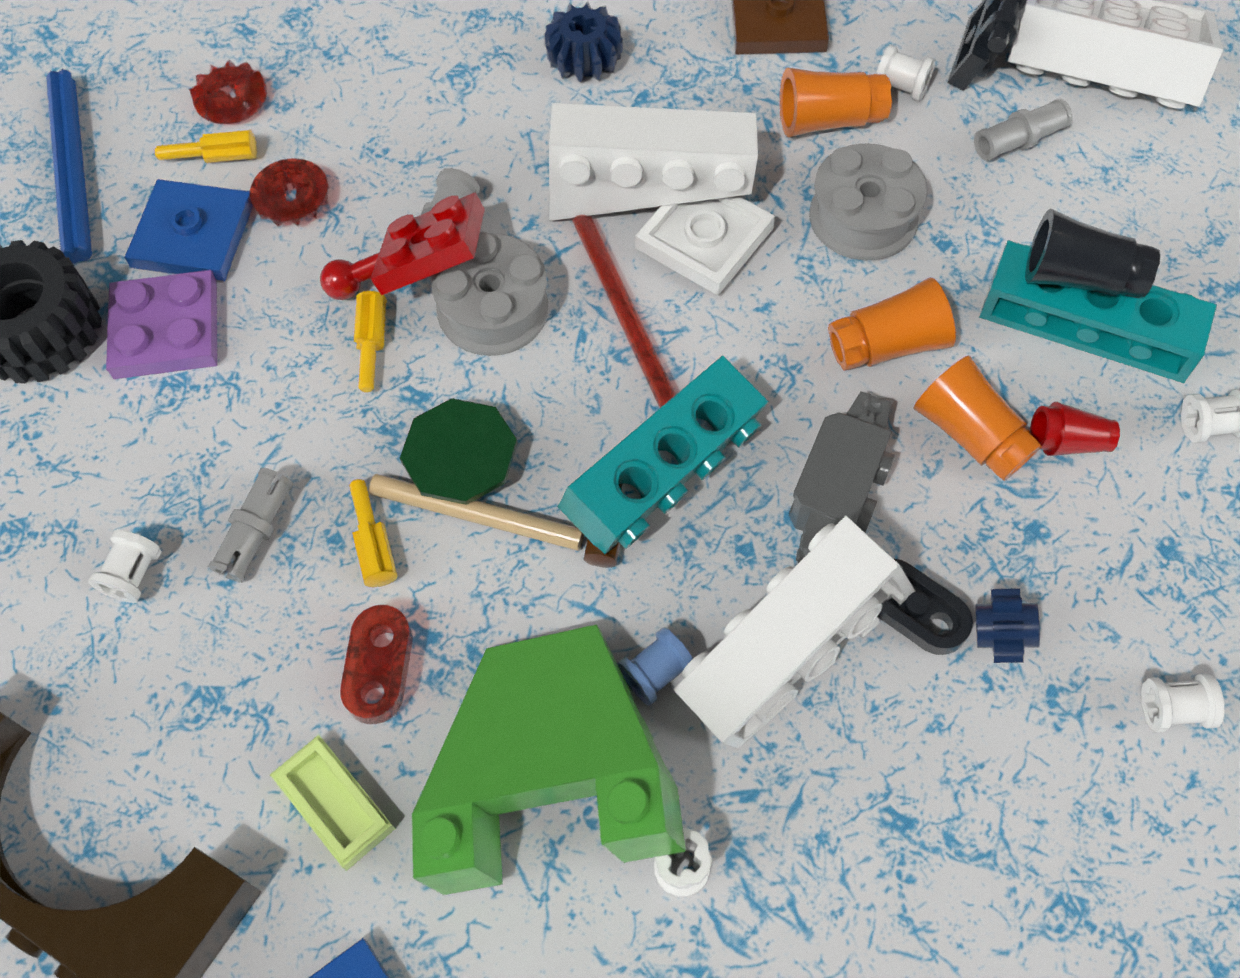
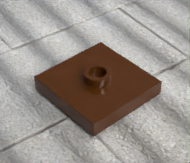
(779, 26)

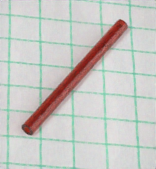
(624, 309)

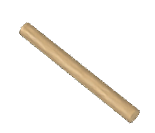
(480, 513)

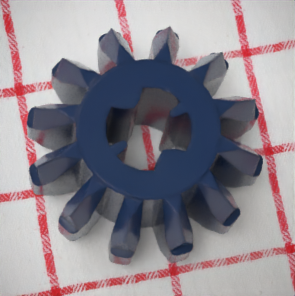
(583, 42)

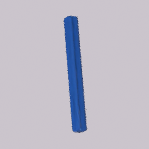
(68, 167)

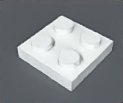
(705, 238)

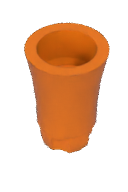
(832, 100)
(894, 327)
(978, 418)

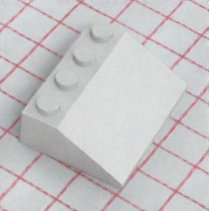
(1122, 44)

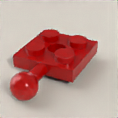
(412, 249)

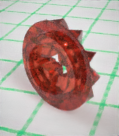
(219, 106)
(270, 189)

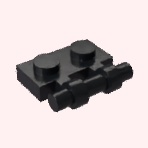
(985, 34)

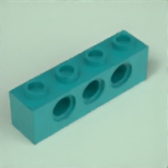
(1152, 333)
(717, 396)

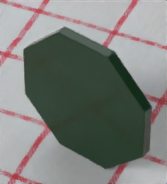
(458, 451)

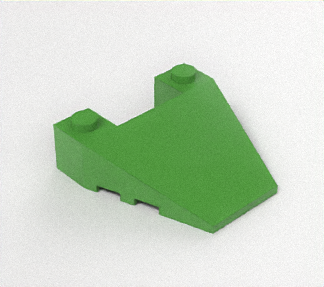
(534, 731)

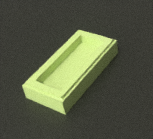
(332, 802)

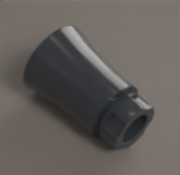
(1089, 258)

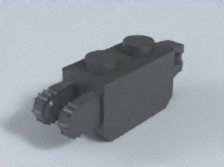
(842, 468)

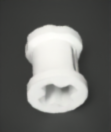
(907, 72)
(1210, 416)
(125, 566)
(1182, 703)
(688, 882)

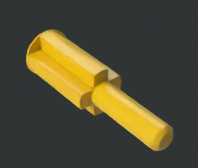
(213, 147)
(369, 334)
(371, 541)

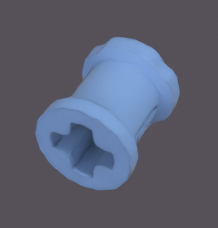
(655, 666)

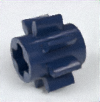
(1007, 625)

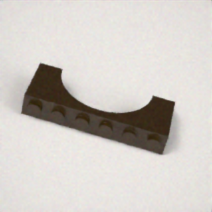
(156, 934)

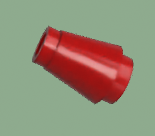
(1073, 431)

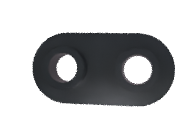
(925, 604)

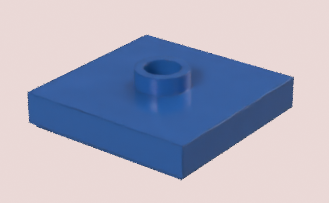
(189, 229)

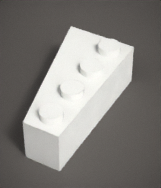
(646, 157)
(792, 632)

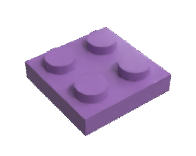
(162, 324)

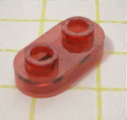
(375, 666)

